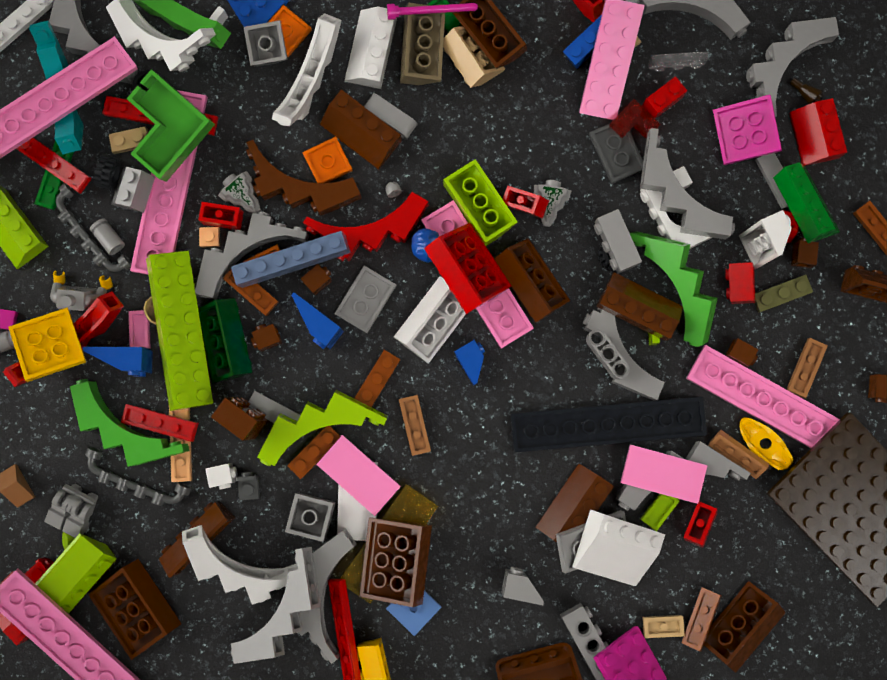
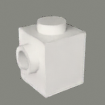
(221, 476)

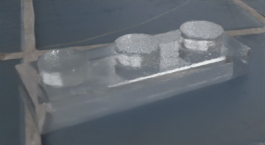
(677, 60)

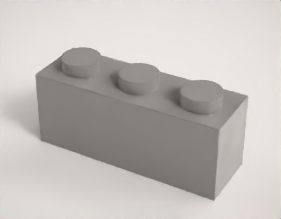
(617, 241)

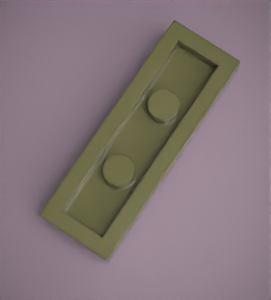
(782, 293)

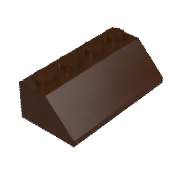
(492, 32)
(360, 129)
(531, 280)
(640, 307)
(573, 503)
(213, 521)
(743, 626)

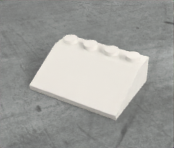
(617, 548)

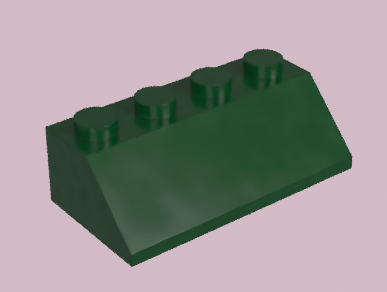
(224, 340)

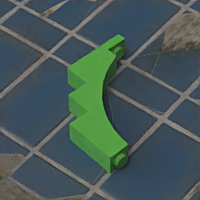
(184, 19)
(672, 258)
(94, 414)

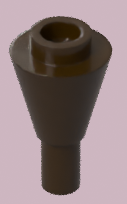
(808, 92)

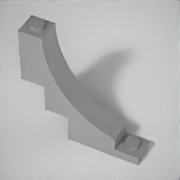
(722, 13)
(68, 19)
(659, 176)
(717, 466)
(299, 595)

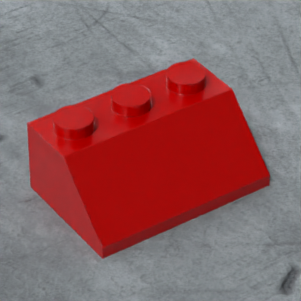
(818, 132)

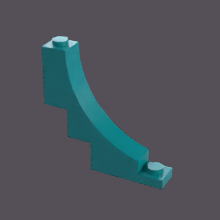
(70, 128)

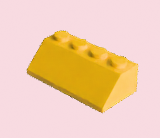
(373, 660)

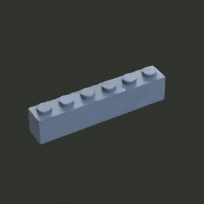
(290, 259)

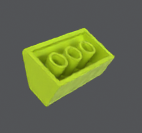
(479, 202)
(17, 234)
(76, 571)

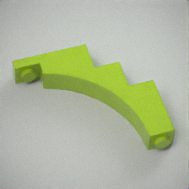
(340, 410)

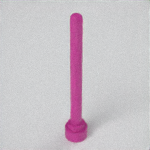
(394, 11)

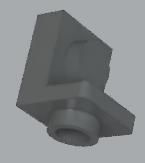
(248, 486)

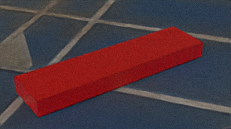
(159, 422)

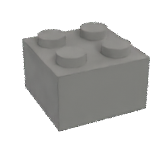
(310, 517)

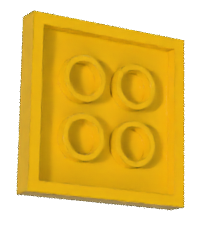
(47, 344)

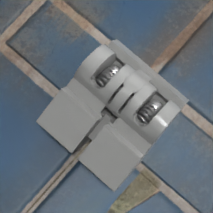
(71, 509)

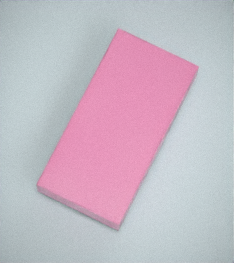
(139, 330)

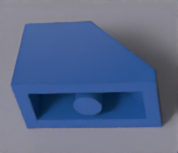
(471, 359)

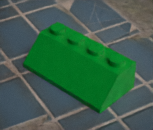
(805, 203)

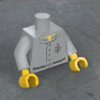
(76, 297)

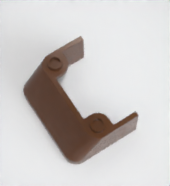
(545, 663)

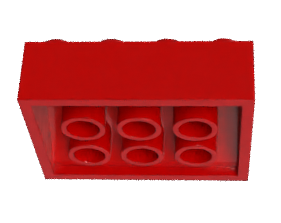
(467, 267)

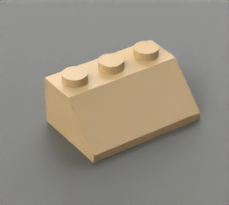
(469, 58)

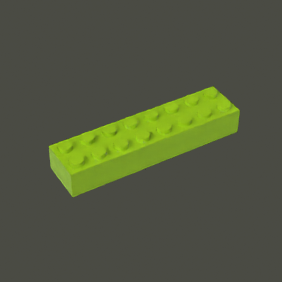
(179, 330)

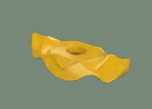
(776, 455)

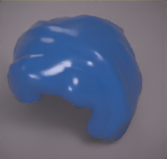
(420, 240)

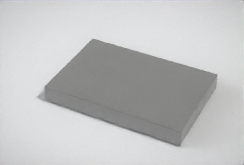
(365, 299)

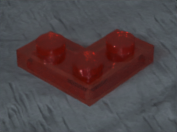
(634, 116)

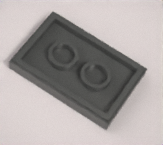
(617, 154)

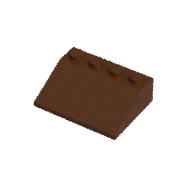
(865, 283)
(395, 561)
(134, 609)

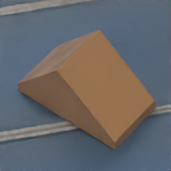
(15, 486)

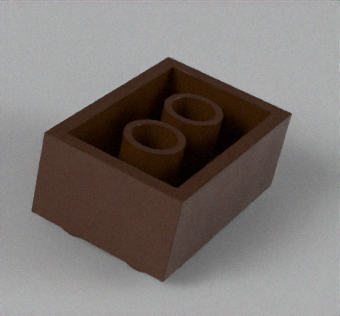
(240, 418)

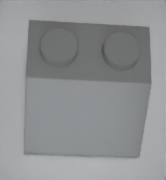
(265, 43)
(133, 189)
(519, 587)

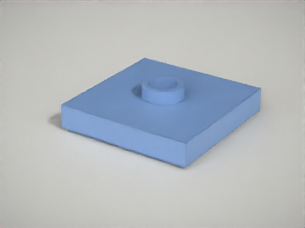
(415, 617)

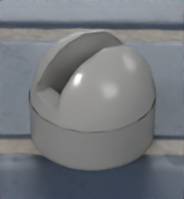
(393, 189)

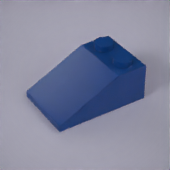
(320, 327)
(134, 360)

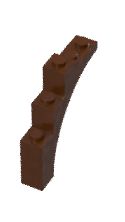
(273, 182)

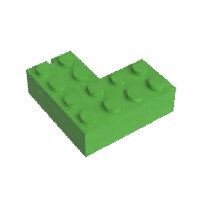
(176, 129)

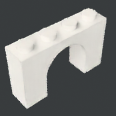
(665, 225)

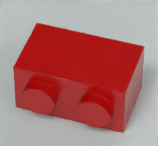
(664, 97)
(525, 201)
(221, 216)
(741, 283)
(700, 524)

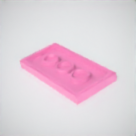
(663, 474)
(358, 475)

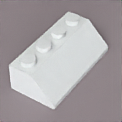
(370, 48)
(767, 238)
(431, 321)

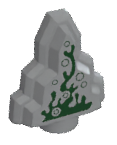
(240, 192)
(557, 197)

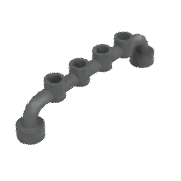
(78, 230)
(124, 483)

